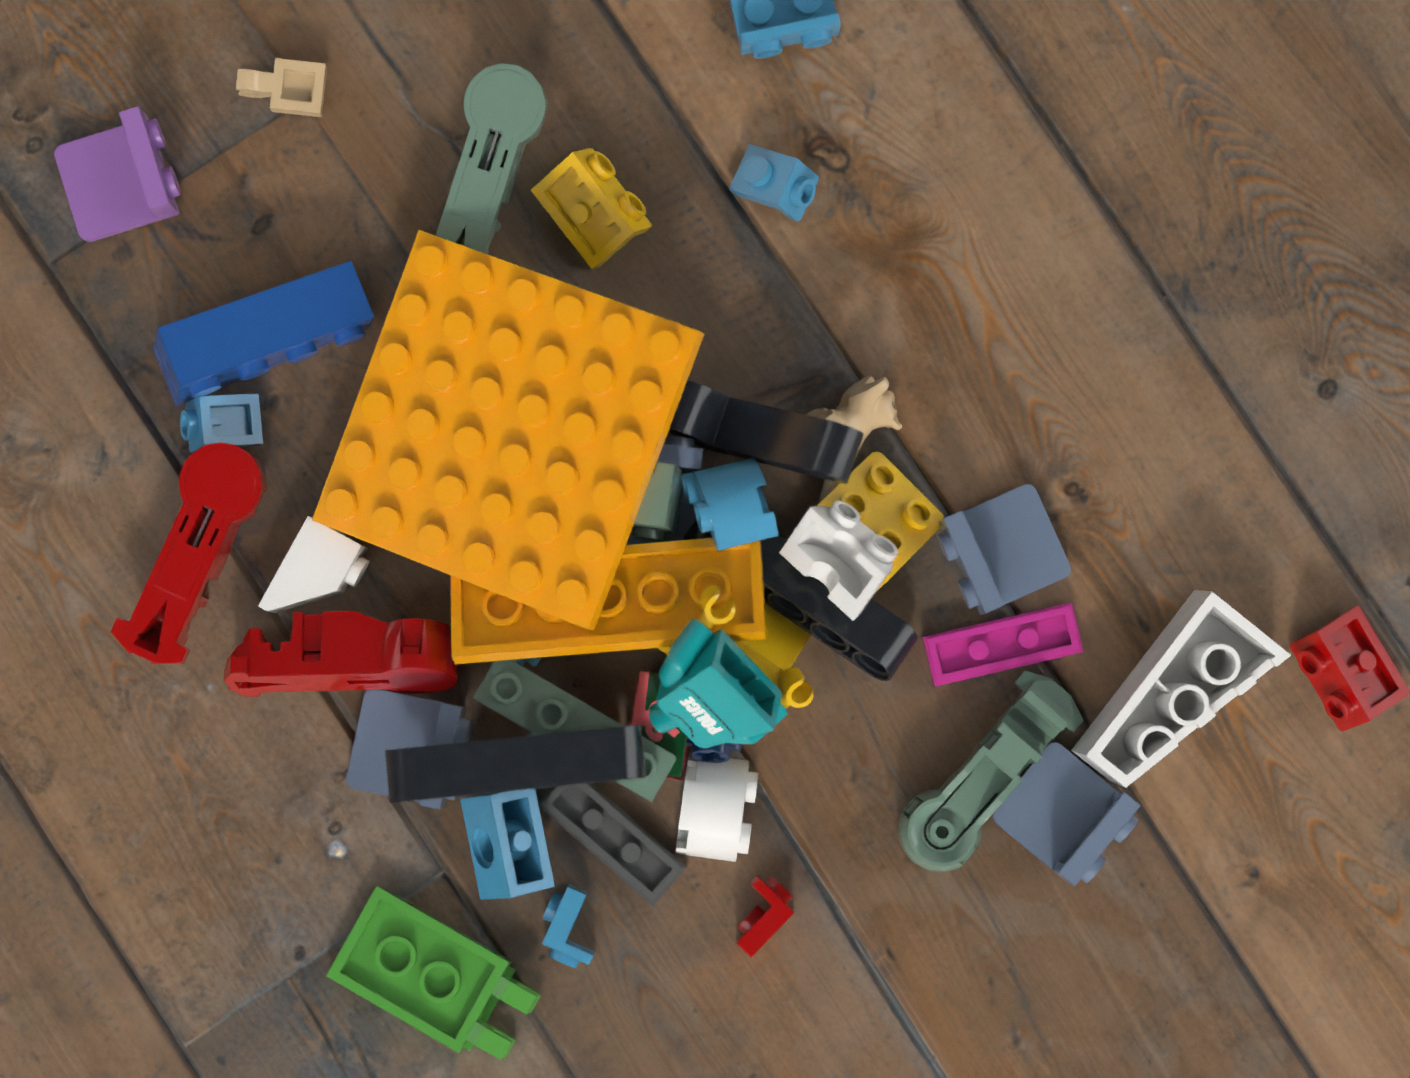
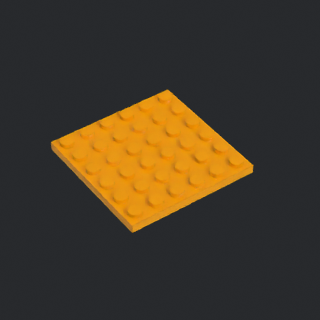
(507, 428)

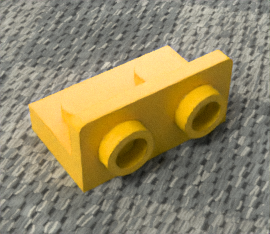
(591, 205)

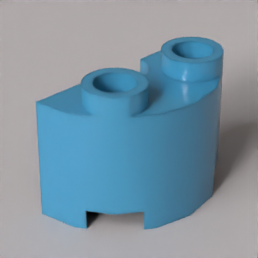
(730, 503)

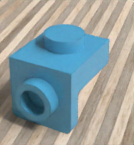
(775, 181)
(562, 914)

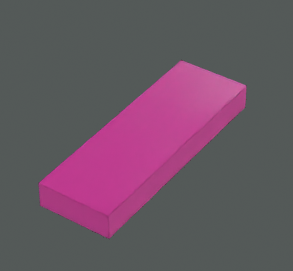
(1002, 644)

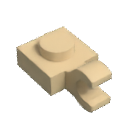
(293, 87)

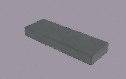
(614, 838)

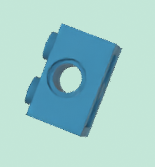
(507, 843)

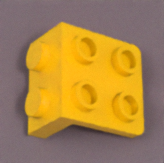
(889, 506)

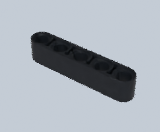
(872, 642)
(515, 763)

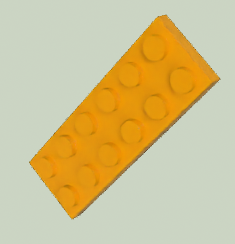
(645, 607)

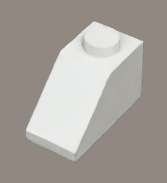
(315, 568)

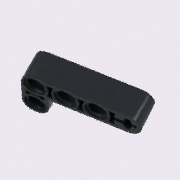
(766, 433)

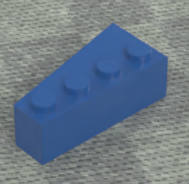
(262, 332)

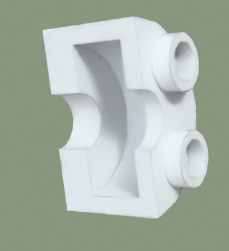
(841, 554)
(714, 809)

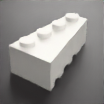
(1177, 686)

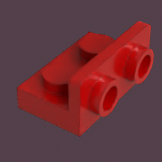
(1350, 669)

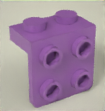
(118, 178)

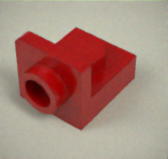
(761, 925)

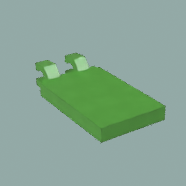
(429, 975)

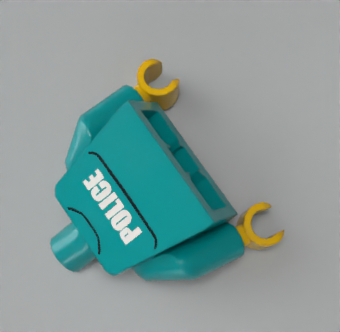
(717, 689)

